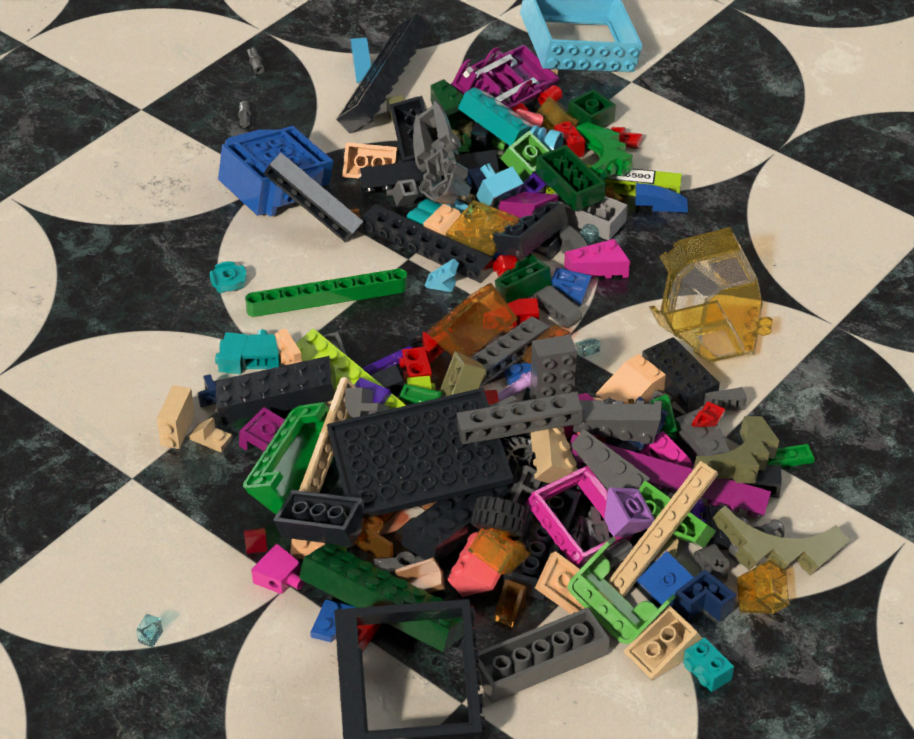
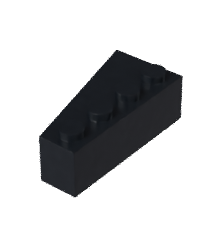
(531, 230)

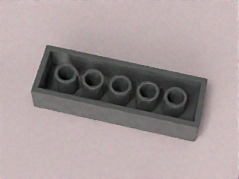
(541, 654)

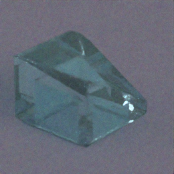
(149, 630)

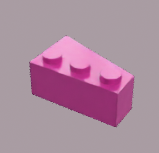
(598, 260)

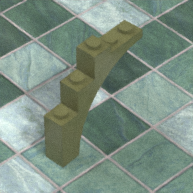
(746, 460)
(757, 545)

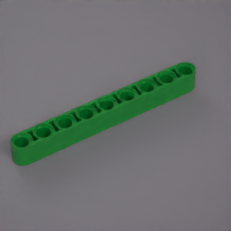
(326, 292)

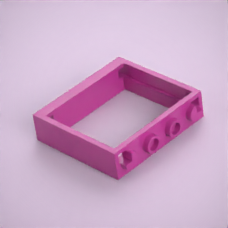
(593, 490)

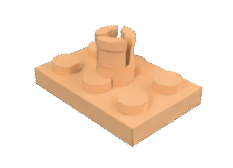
(555, 581)

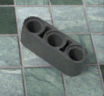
(557, 306)

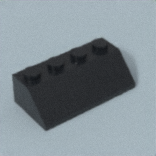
(320, 518)

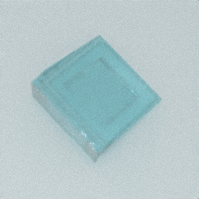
(588, 346)

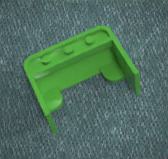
(607, 604)

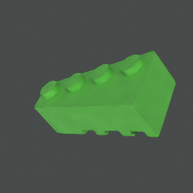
(691, 528)

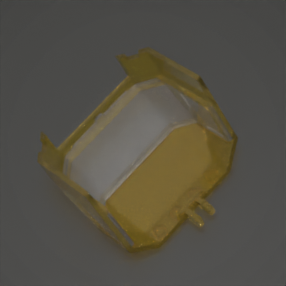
(712, 297)

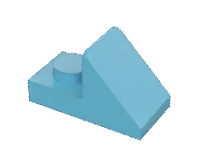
(443, 277)

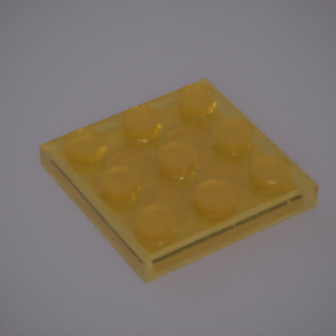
(478, 224)

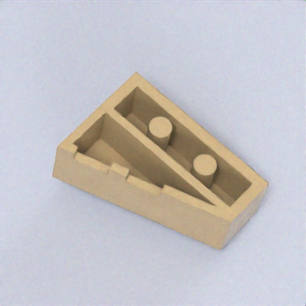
(552, 455)

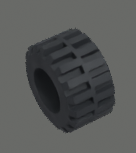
(499, 514)

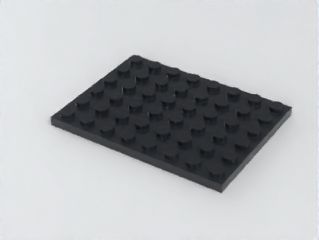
(415, 455)

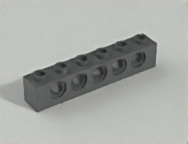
(509, 348)
(519, 418)

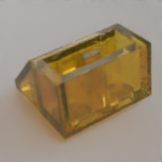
(554, 114)
(498, 550)
(763, 589)

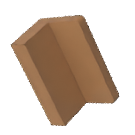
(423, 575)

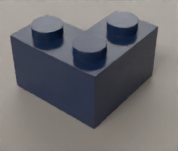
(704, 593)

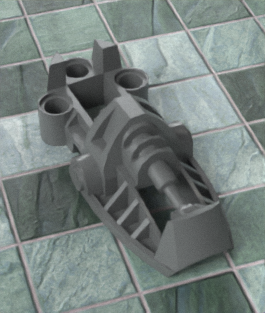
(439, 157)

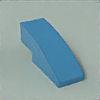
(361, 57)

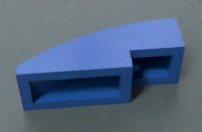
(660, 198)

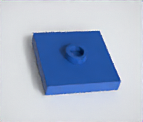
(664, 578)

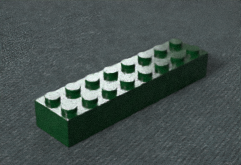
(368, 586)

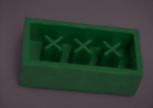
(570, 178)

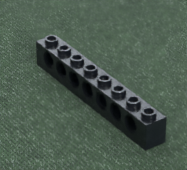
(427, 242)

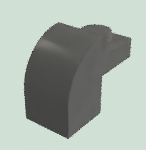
(360, 402)

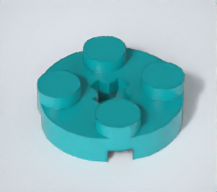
(235, 281)

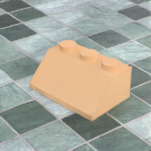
(367, 155)

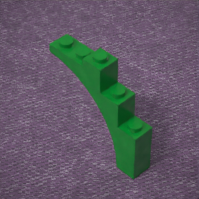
(608, 148)

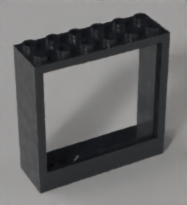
(352, 671)

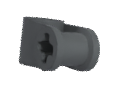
(713, 561)

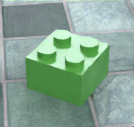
(523, 155)

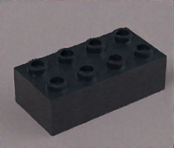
(403, 119)
(685, 376)

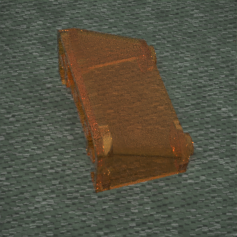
(473, 322)

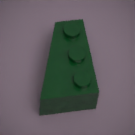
(449, 100)
(524, 279)

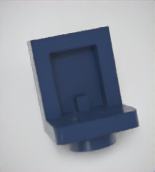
(208, 396)

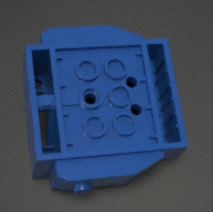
(249, 155)

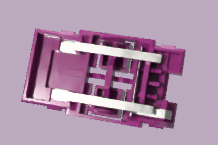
(502, 70)

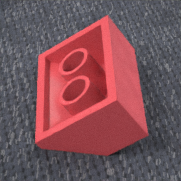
(471, 574)

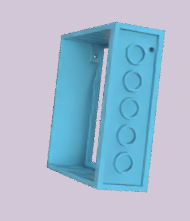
(577, 54)

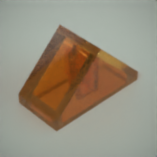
(510, 603)

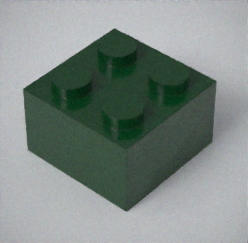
(592, 108)

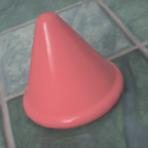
(532, 118)

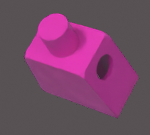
(277, 571)

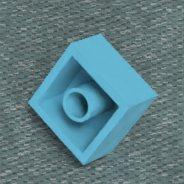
(498, 186)

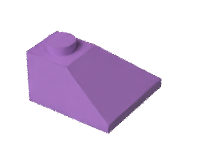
(626, 512)

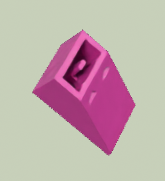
(667, 450)

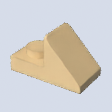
(209, 436)

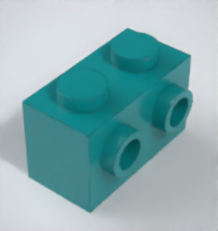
(708, 664)

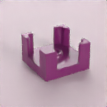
(260, 430)

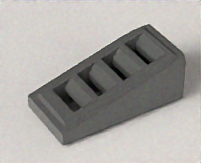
(728, 399)

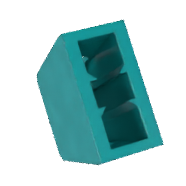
(260, 351)

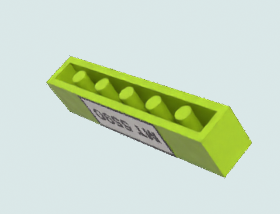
(627, 183)

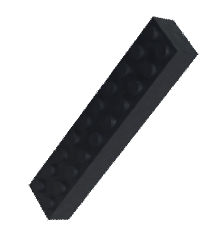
(383, 74)

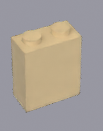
(175, 417)

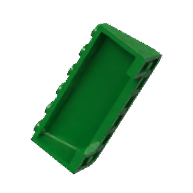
(287, 456)

